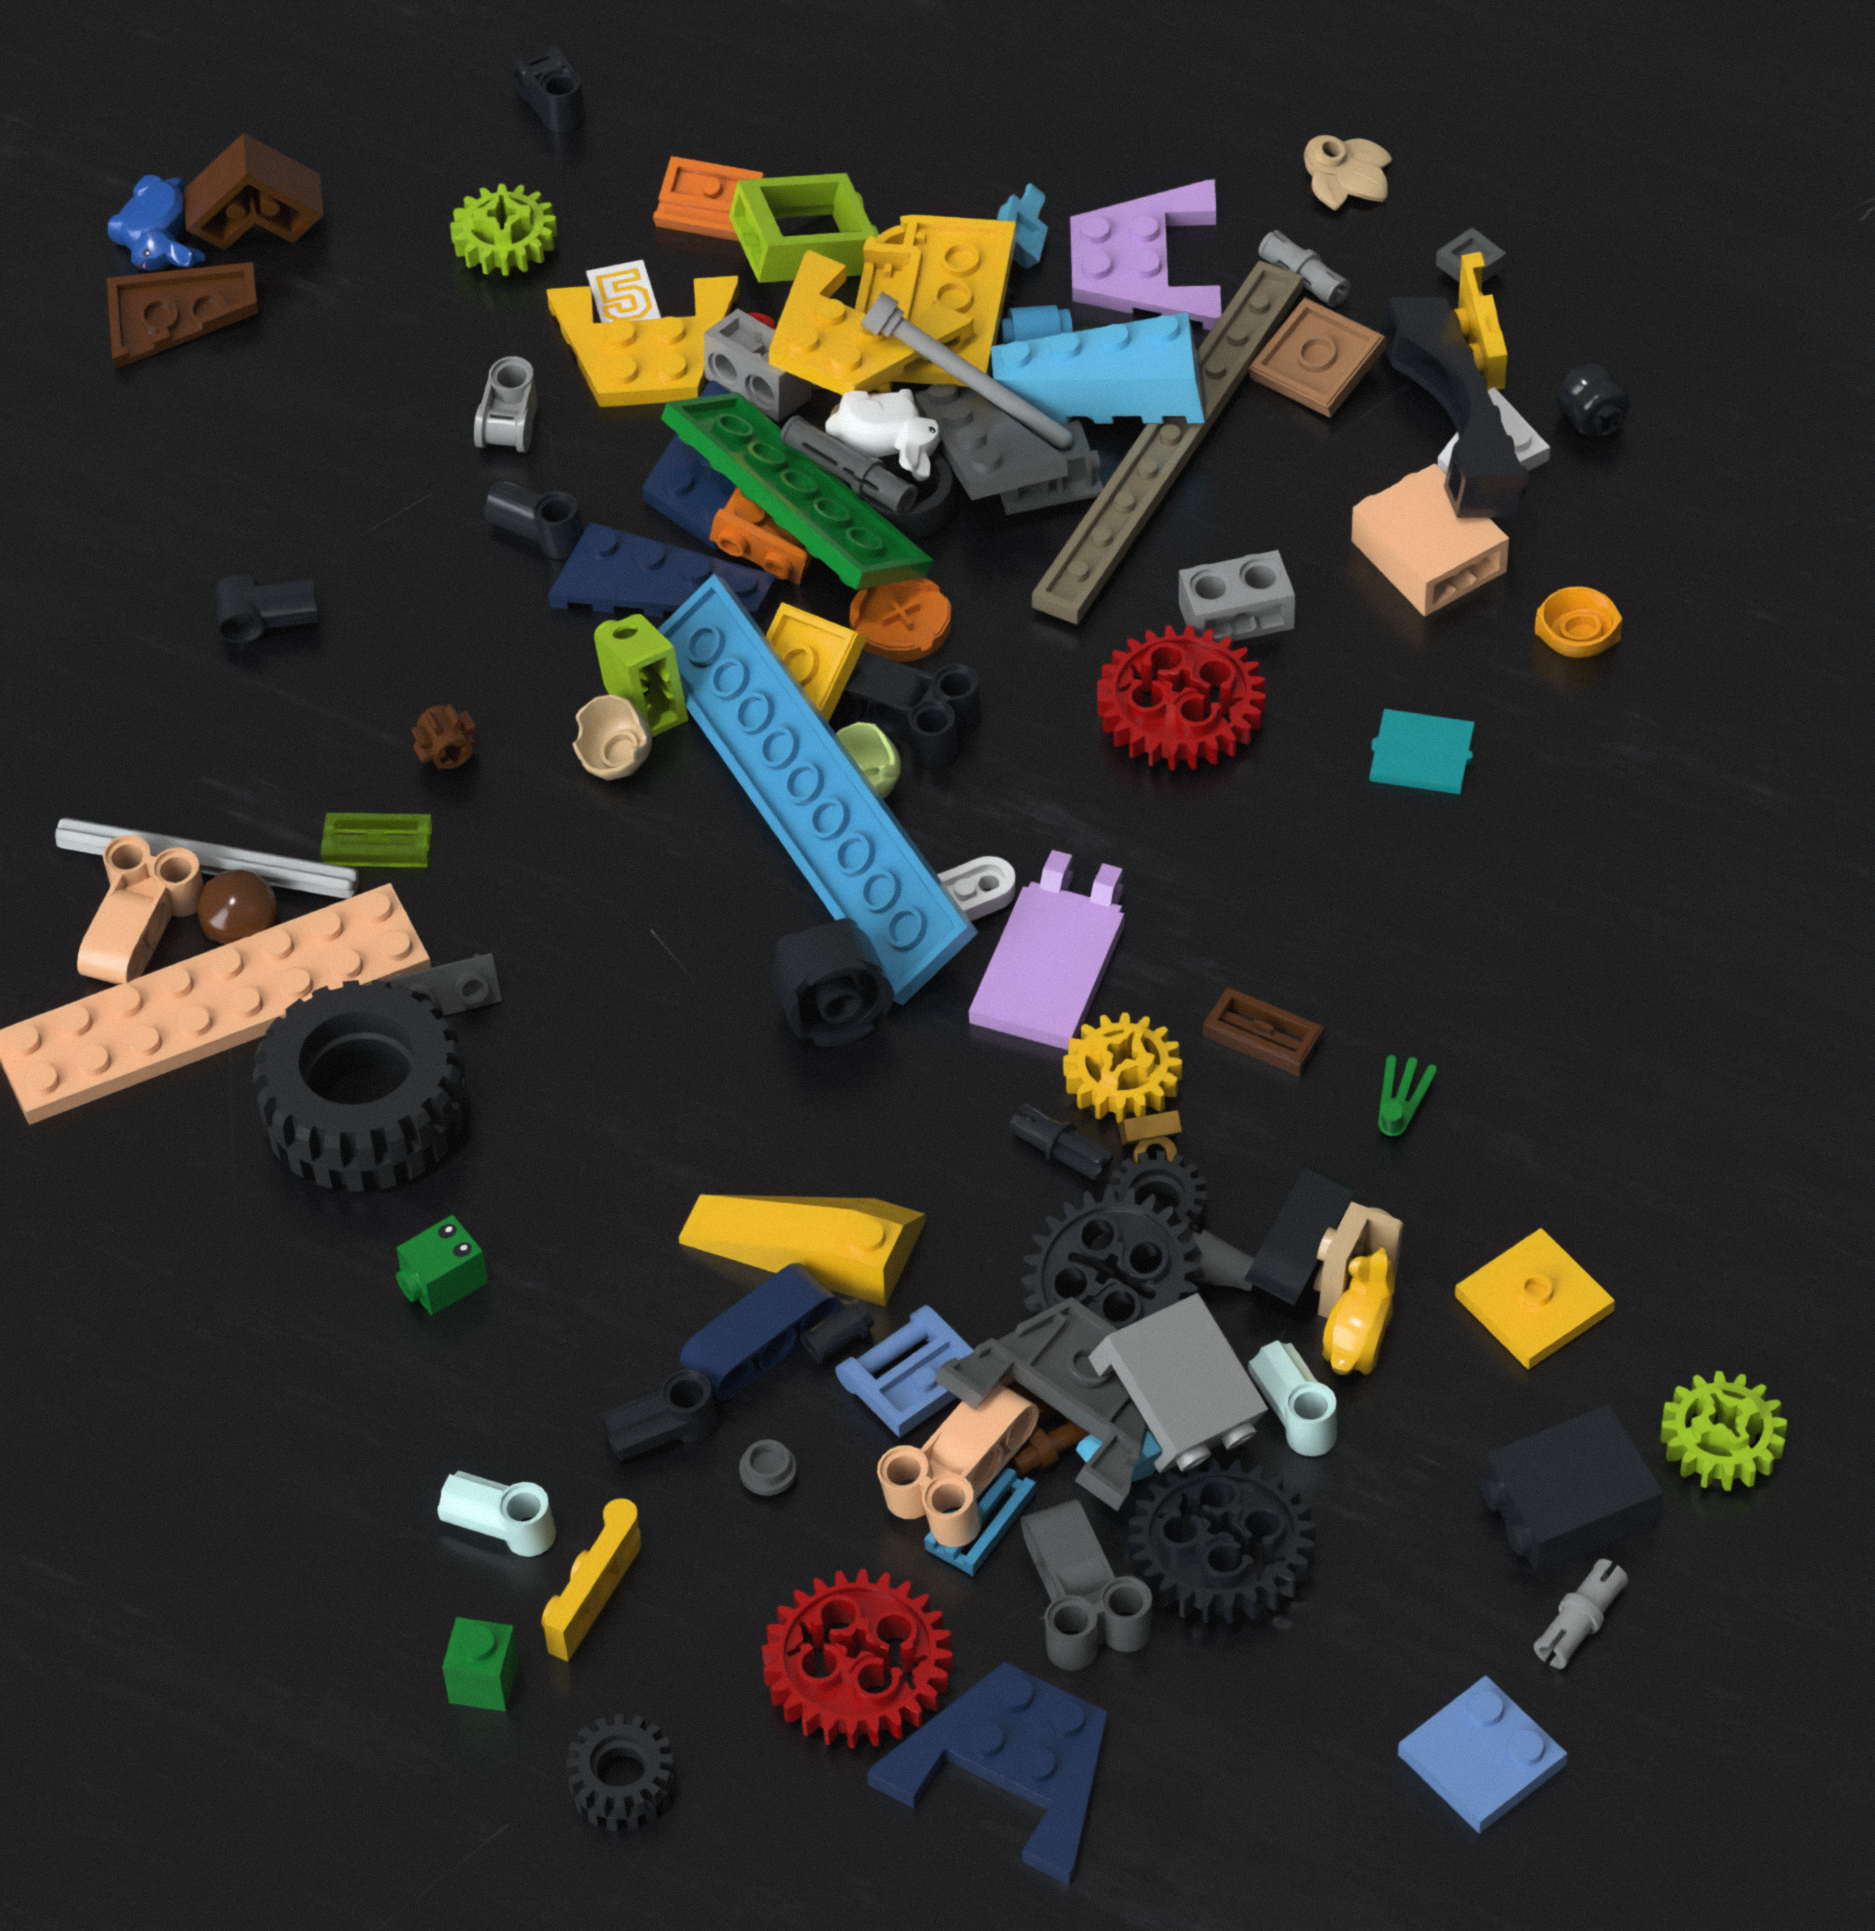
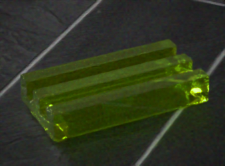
(375, 846)

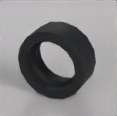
(928, 515)

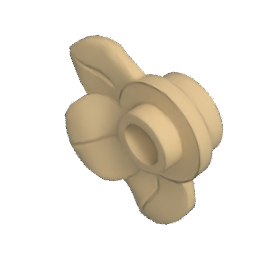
(1346, 169)

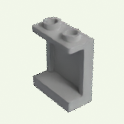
(1183, 1382)

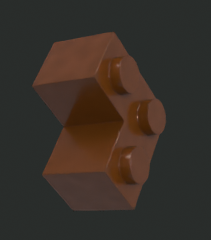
(249, 187)

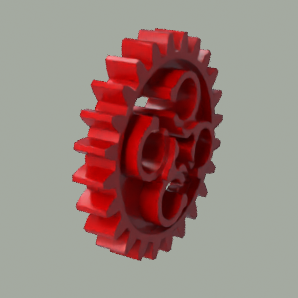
(1181, 697)
(857, 1658)

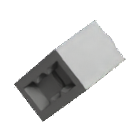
(739, 361)
(1238, 597)

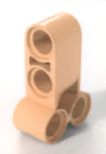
(137, 907)
(957, 1464)

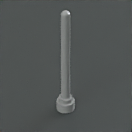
(888, 319)

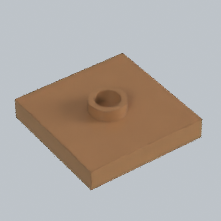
(1317, 357)

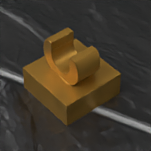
(1149, 1131)

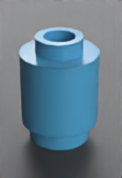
(1034, 323)

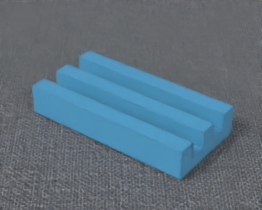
(1022, 1494)

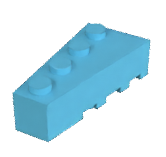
(1107, 372)

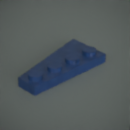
(638, 572)

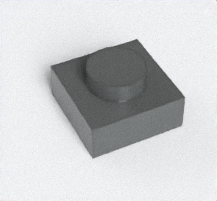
(1471, 241)

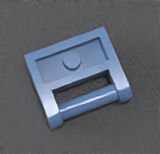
(908, 1390)

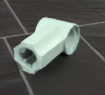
(1296, 1398)
(499, 1511)

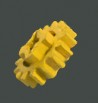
(1122, 1067)

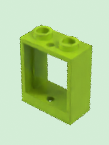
(779, 257)

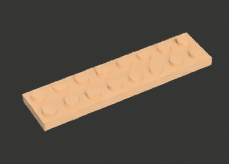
(203, 1003)

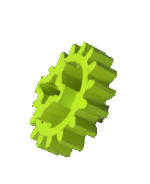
(503, 229)
(1723, 1430)

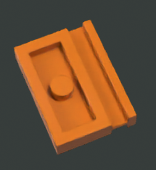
(699, 197)

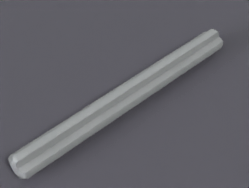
(216, 858)

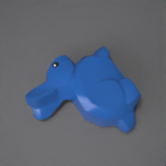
(153, 224)

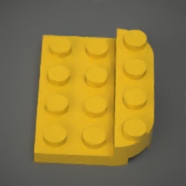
(948, 263)

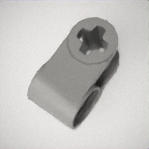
(507, 405)

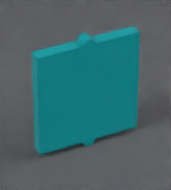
(1422, 751)

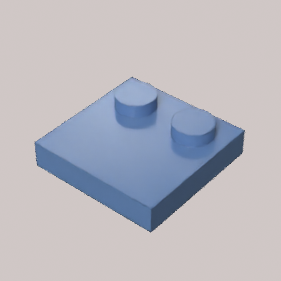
(1482, 1754)

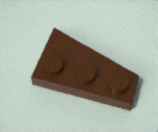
(176, 306)

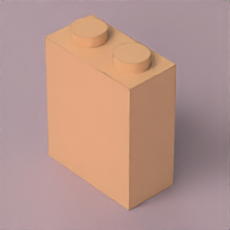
(1422, 543)

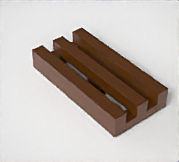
(1257, 1036)

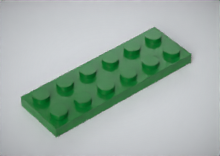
(796, 491)

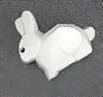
(885, 427)

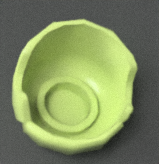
(873, 754)

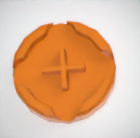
(902, 619)

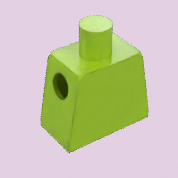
(637, 654)

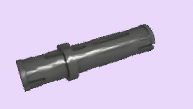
(864, 474)

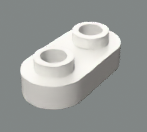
(969, 880)

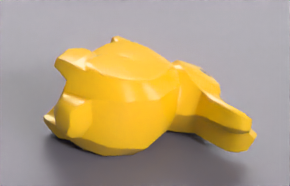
(1361, 1315)

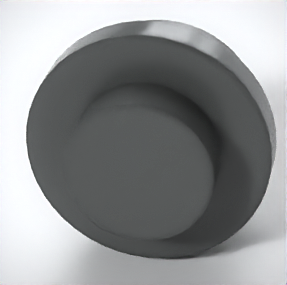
(767, 1467)

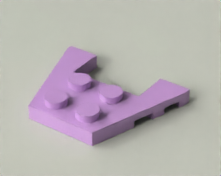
(1123, 254)

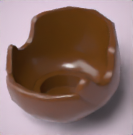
(236, 906)

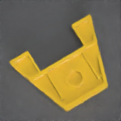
(828, 345)
(642, 358)

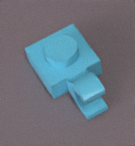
(1030, 230)

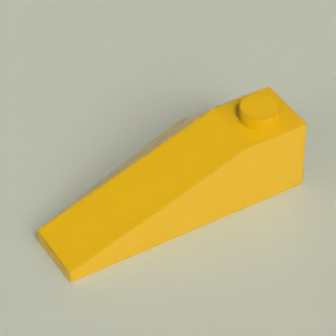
(843, 1242)

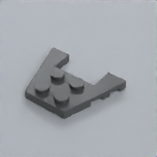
(1052, 1362)

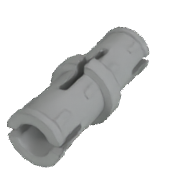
(1317, 277)
(1581, 1613)

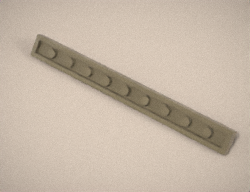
(1165, 447)

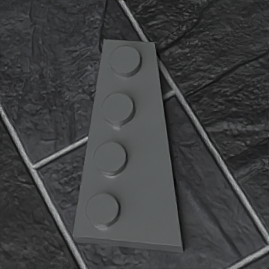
(985, 444)

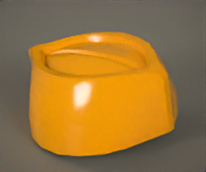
(1578, 622)

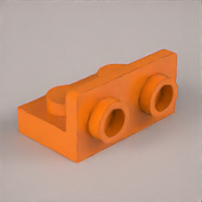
(750, 532)

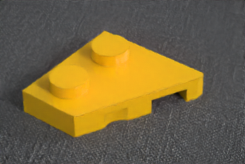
(1480, 322)

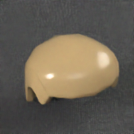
(612, 737)

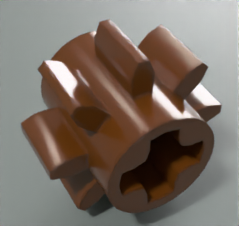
(444, 736)

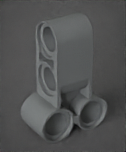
(1083, 1589)

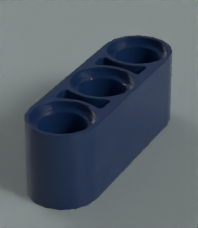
(758, 1330)

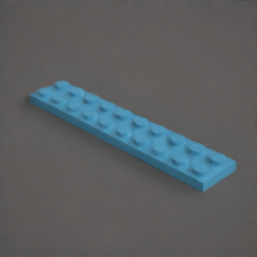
(812, 789)

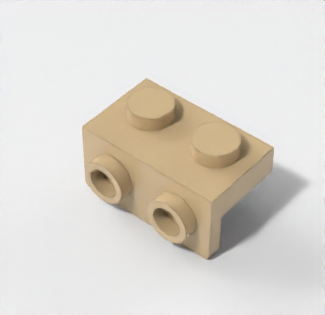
(1359, 1234)

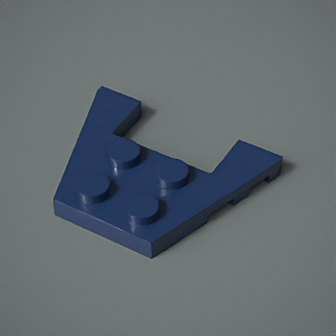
(688, 487)
(1021, 1739)

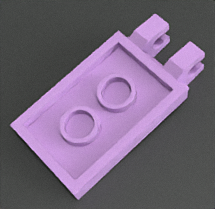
(1051, 956)

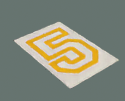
(623, 292)

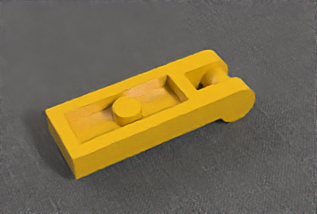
(592, 1580)

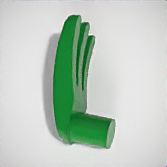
(1397, 1112)

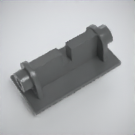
(455, 985)

